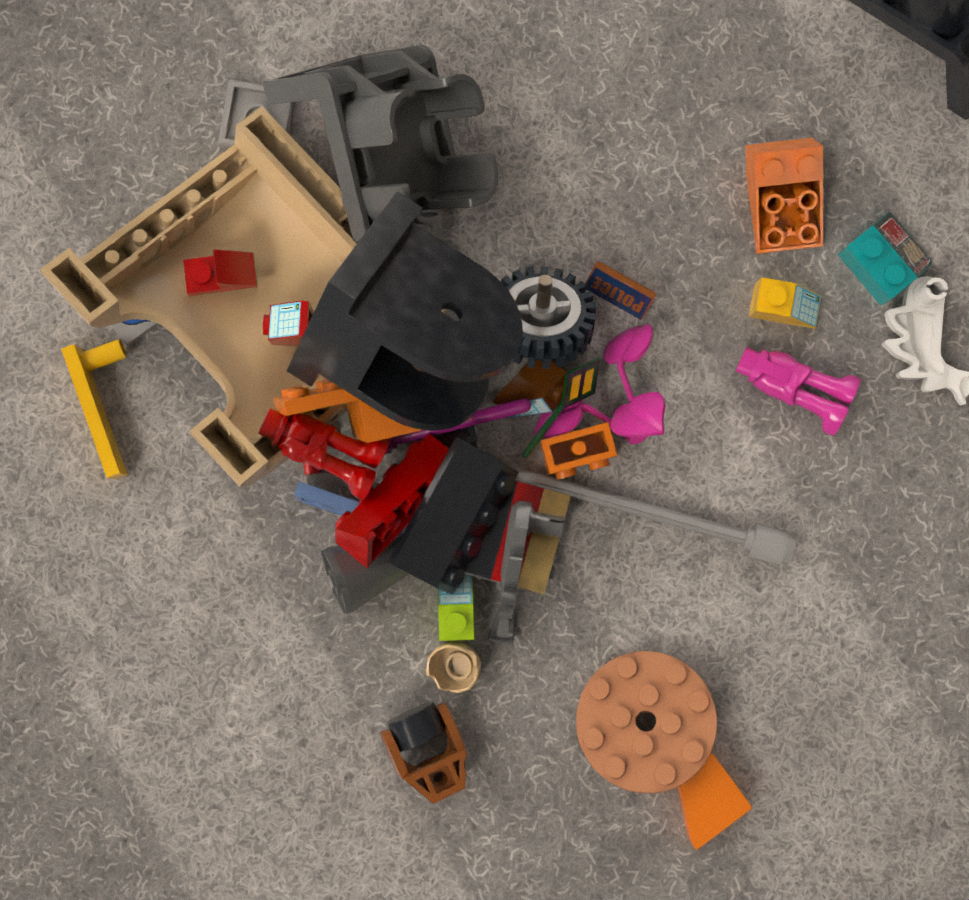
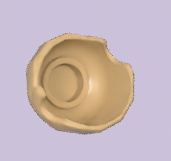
(465, 664)

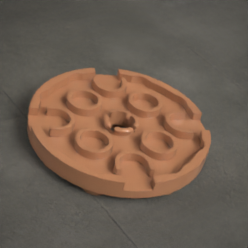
(654, 758)

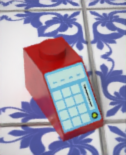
(287, 322)

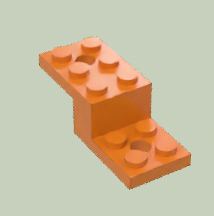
(365, 421)

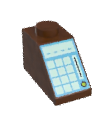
(537, 385)

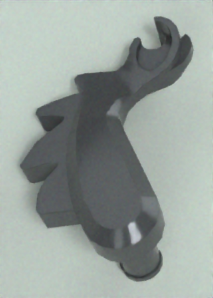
(521, 523)

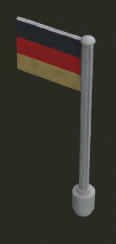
(553, 497)

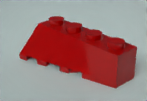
(390, 505)

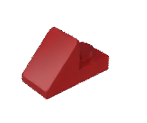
(220, 273)

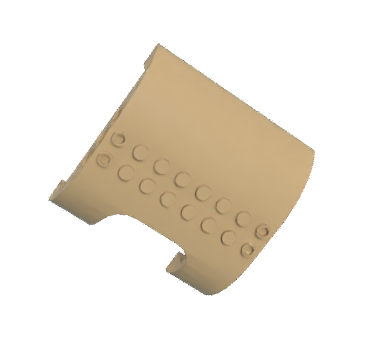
(251, 198)

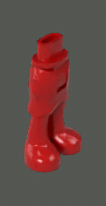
(306, 441)

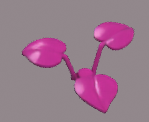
(634, 420)

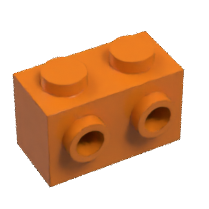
(578, 448)

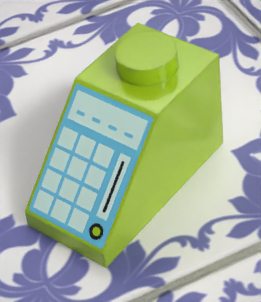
(457, 612)

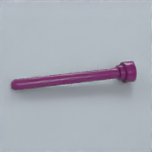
(480, 416)

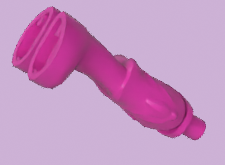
(782, 377)

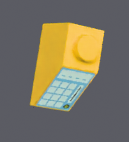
(784, 303)

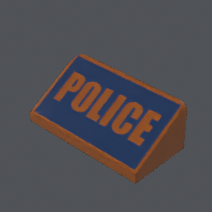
(620, 290)

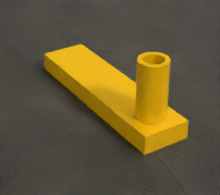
(80, 365)

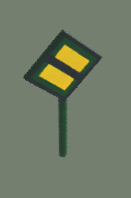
(577, 386)

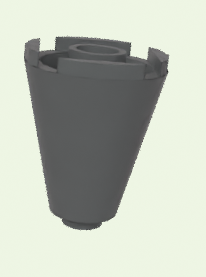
(353, 582)

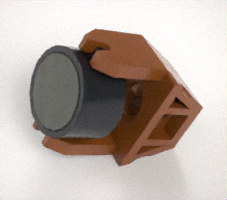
(417, 728)

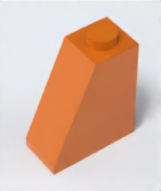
(710, 803)

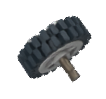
(554, 316)

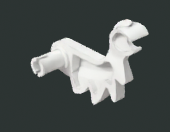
(920, 333)

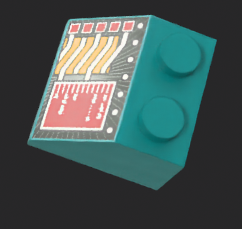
(885, 259)

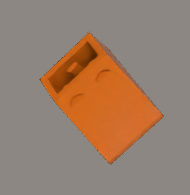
(786, 194)

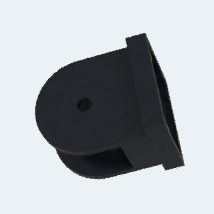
(388, 314)

